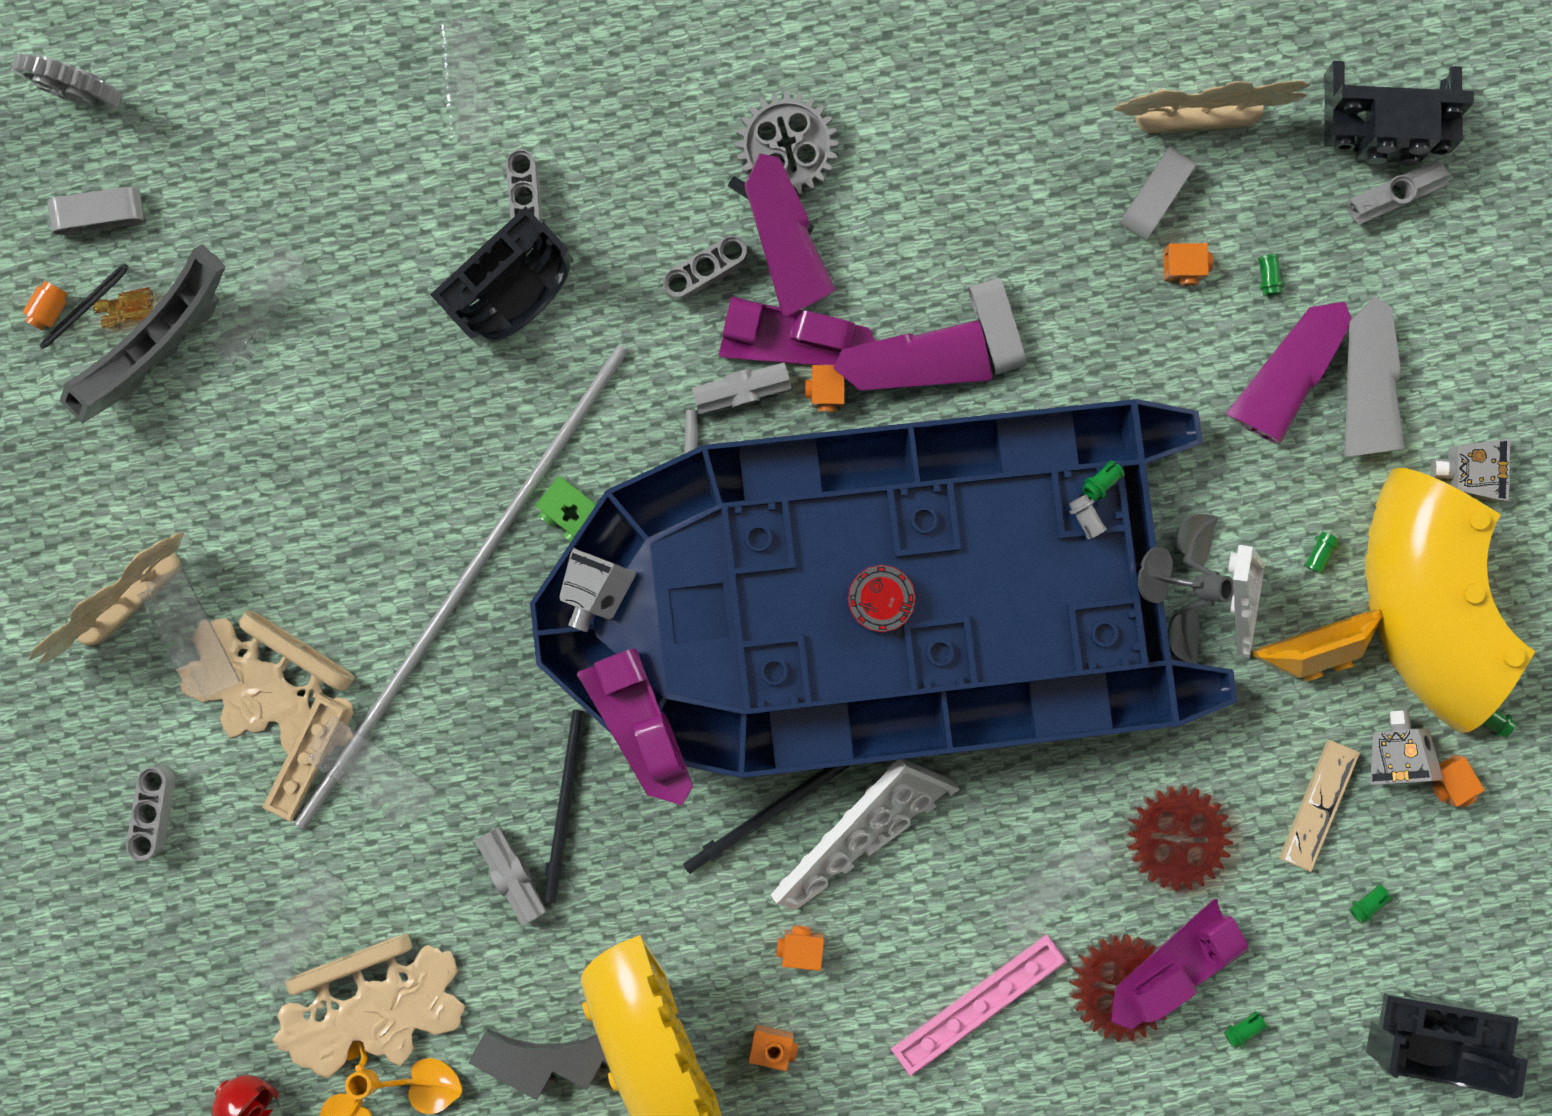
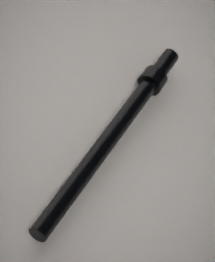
(713, 850)
(554, 868)

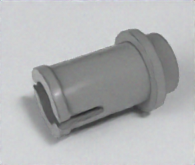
(1087, 516)

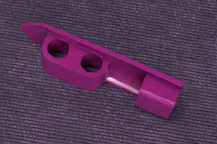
(783, 232)
(803, 337)
(923, 359)
(1291, 371)
(639, 728)
(1177, 967)

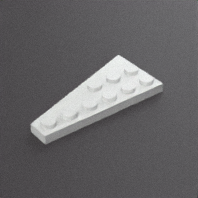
(1247, 575)
(865, 828)

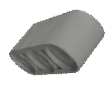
(524, 182)
(1157, 193)
(95, 210)
(712, 254)
(998, 325)
(140, 825)

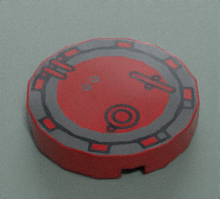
(881, 598)

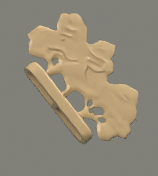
(1216, 108)
(113, 605)
(263, 691)
(378, 1014)

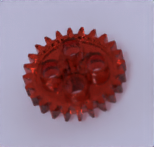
(1182, 809)
(1126, 958)

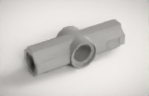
(1413, 184)
(741, 388)
(511, 875)

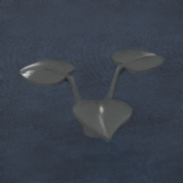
(1154, 578)

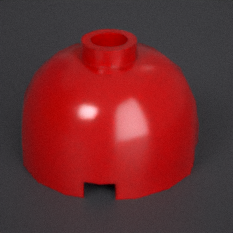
(239, 1095)

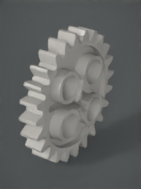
(66, 81)
(814, 137)

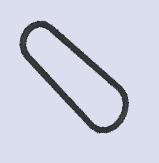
(84, 305)

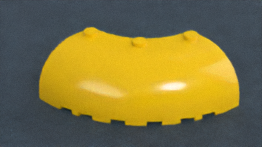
(1437, 600)
(642, 1037)

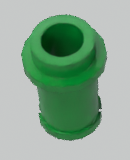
(1270, 275)
(1102, 481)
(1322, 552)
(1500, 724)
(1370, 904)
(1245, 1030)

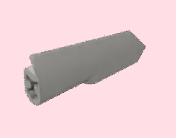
(1372, 376)

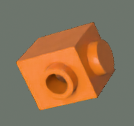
(1187, 263)
(825, 389)
(1458, 783)
(801, 948)
(772, 1048)

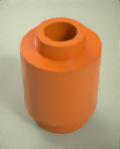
(45, 305)

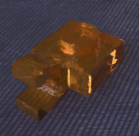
(128, 306)

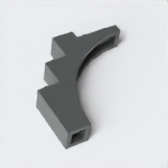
(157, 337)
(530, 1065)

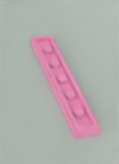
(978, 1005)

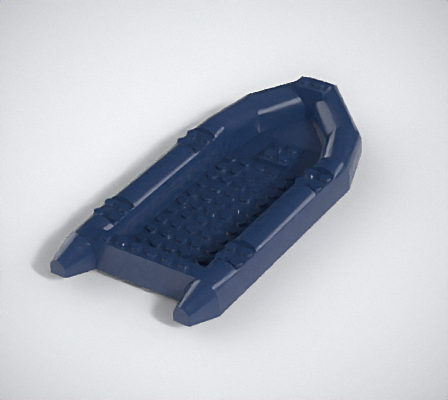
(1014, 614)

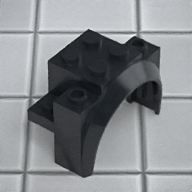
(1399, 122)
(506, 281)
(1447, 1044)

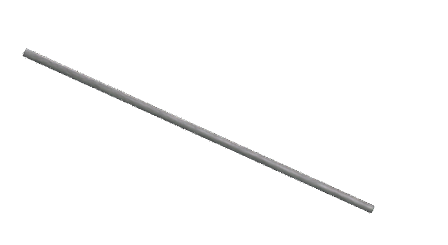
(471, 572)

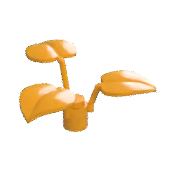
(431, 1090)

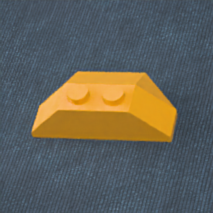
(1322, 648)

